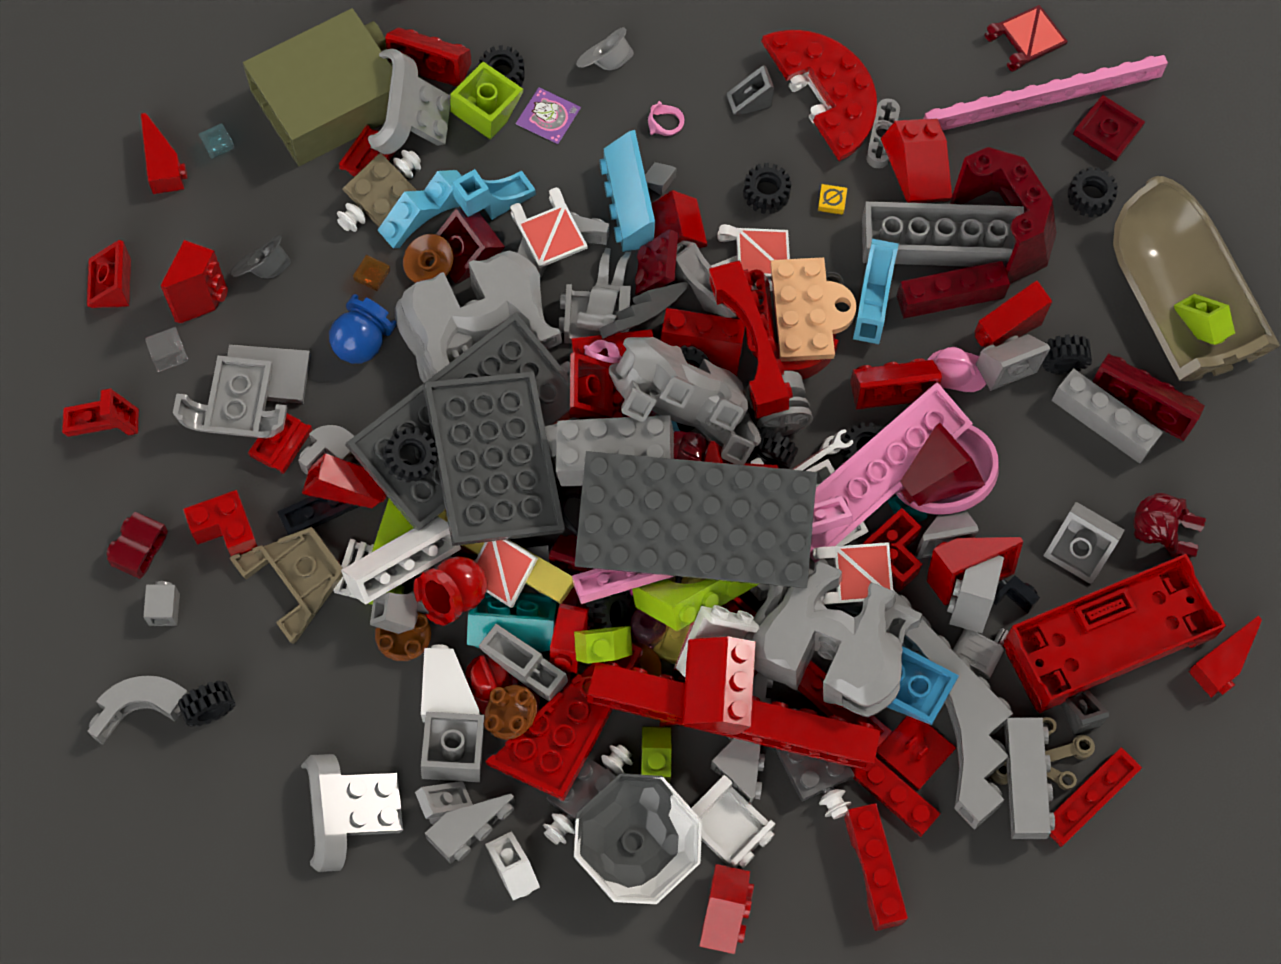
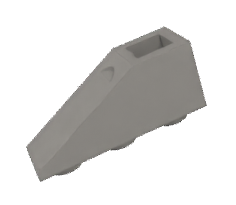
(463, 826)

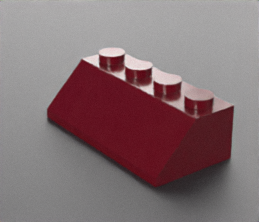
(1149, 397)

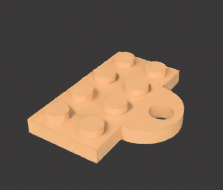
(807, 309)

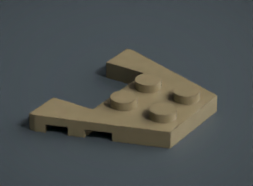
(306, 570)

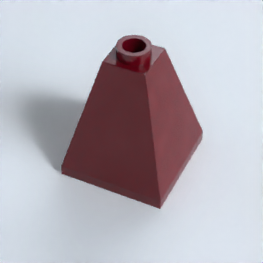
(940, 470)

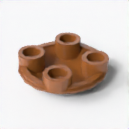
(406, 644)
(510, 711)

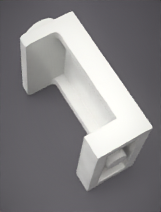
(718, 623)
(731, 824)

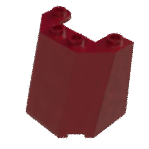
(1018, 186)

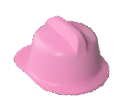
(958, 370)

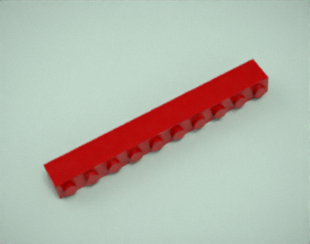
(771, 724)

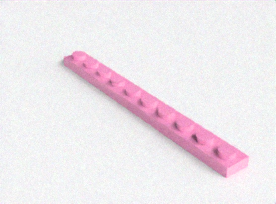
(1049, 93)
(603, 583)

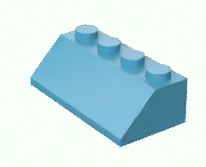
(628, 193)

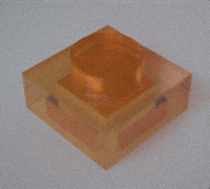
(371, 273)

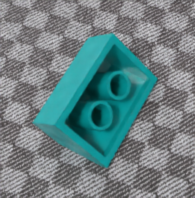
(528, 620)

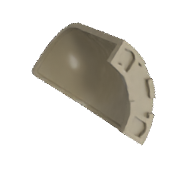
(1175, 252)

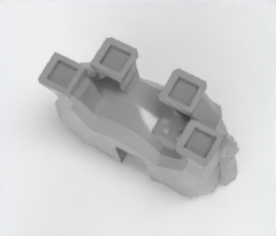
(442, 331)
(704, 397)
(862, 647)

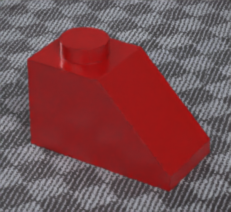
(563, 641)

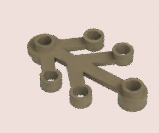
(1057, 754)

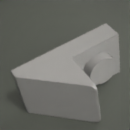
(442, 798)

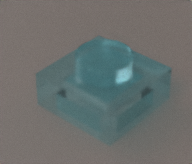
(216, 141)

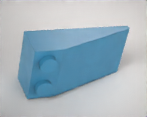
(922, 687)

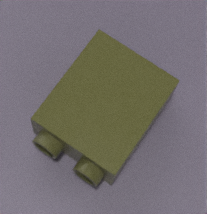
(323, 85)

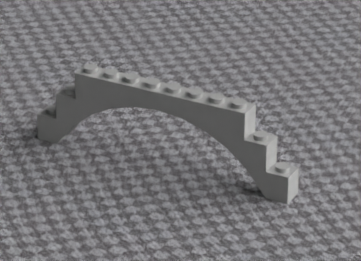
(972, 710)

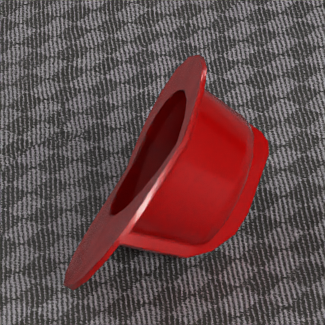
(483, 676)

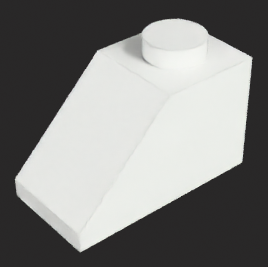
(512, 866)

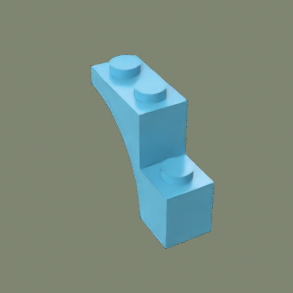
(491, 195)
(418, 207)
(875, 291)

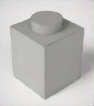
(161, 604)

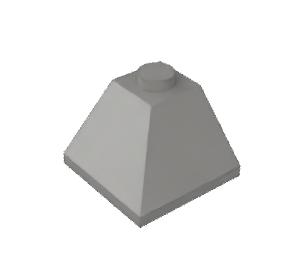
(945, 529)

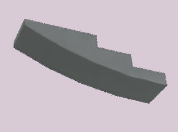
(645, 307)

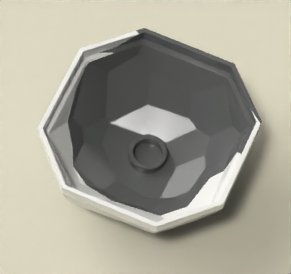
(637, 839)

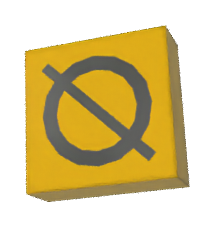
(832, 199)

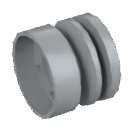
(796, 417)

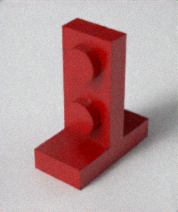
(108, 413)

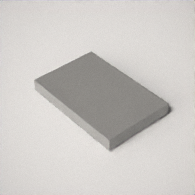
(288, 371)

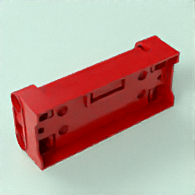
(1111, 632)

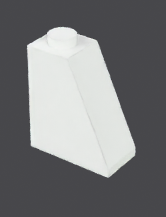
(445, 684)

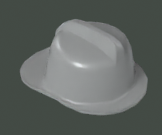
(609, 53)

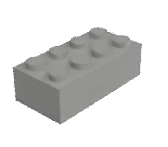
(609, 435)

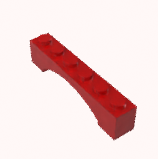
(732, 289)

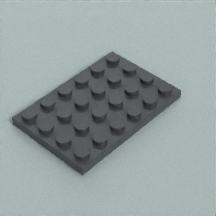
(493, 458)

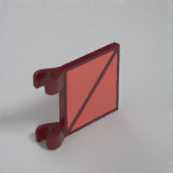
(1031, 35)

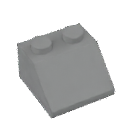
(1011, 360)
(1084, 543)
(975, 595)
(452, 747)

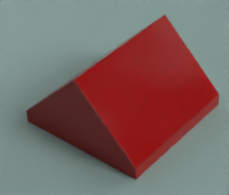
(681, 215)
(109, 277)
(590, 388)

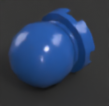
(358, 333)

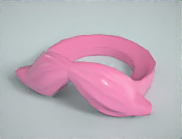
(664, 109)
(597, 346)

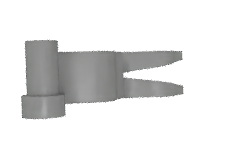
(604, 296)

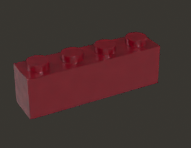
(952, 289)

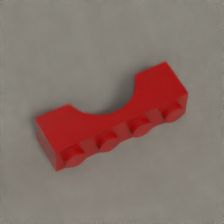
(881, 882)

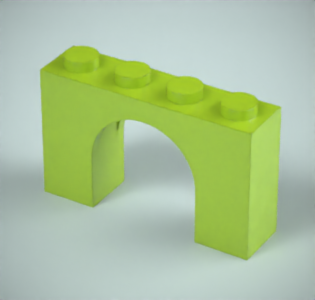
(679, 603)

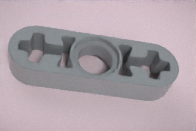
(880, 123)

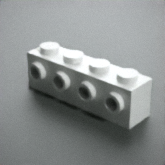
(399, 560)

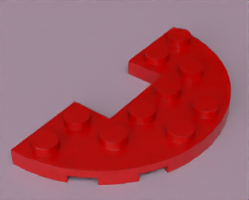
(839, 77)

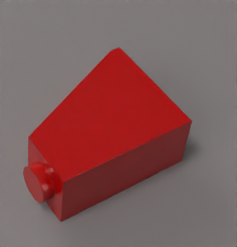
(1014, 317)
(342, 482)

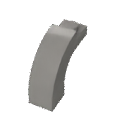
(131, 695)

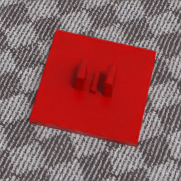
(915, 751)

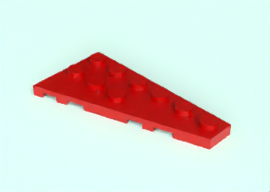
(559, 738)

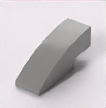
(524, 663)

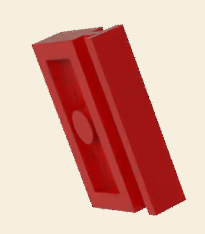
(360, 153)
(282, 448)

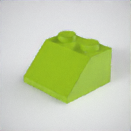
(485, 100)

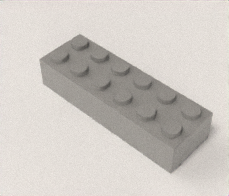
(941, 232)

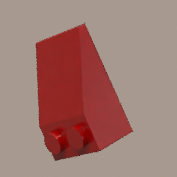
(919, 159)
(954, 557)

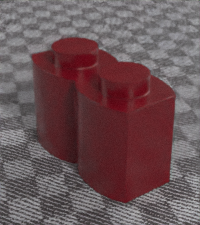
(137, 545)

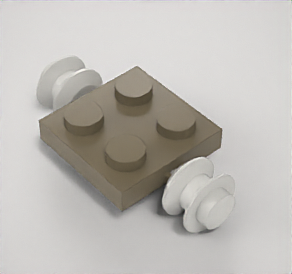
(378, 189)

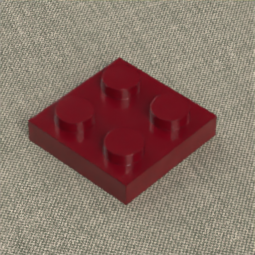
(1109, 128)
(657, 262)

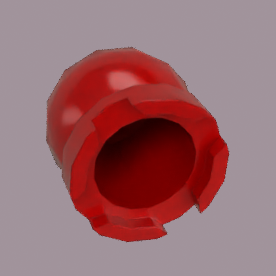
(451, 589)

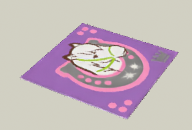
(548, 115)

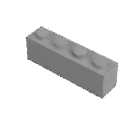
(1106, 416)
(1027, 778)

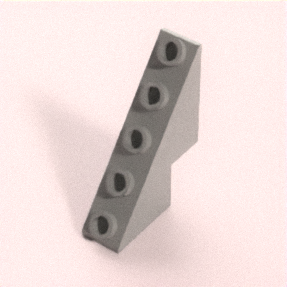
(743, 759)

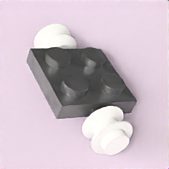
(814, 776)
(586, 786)

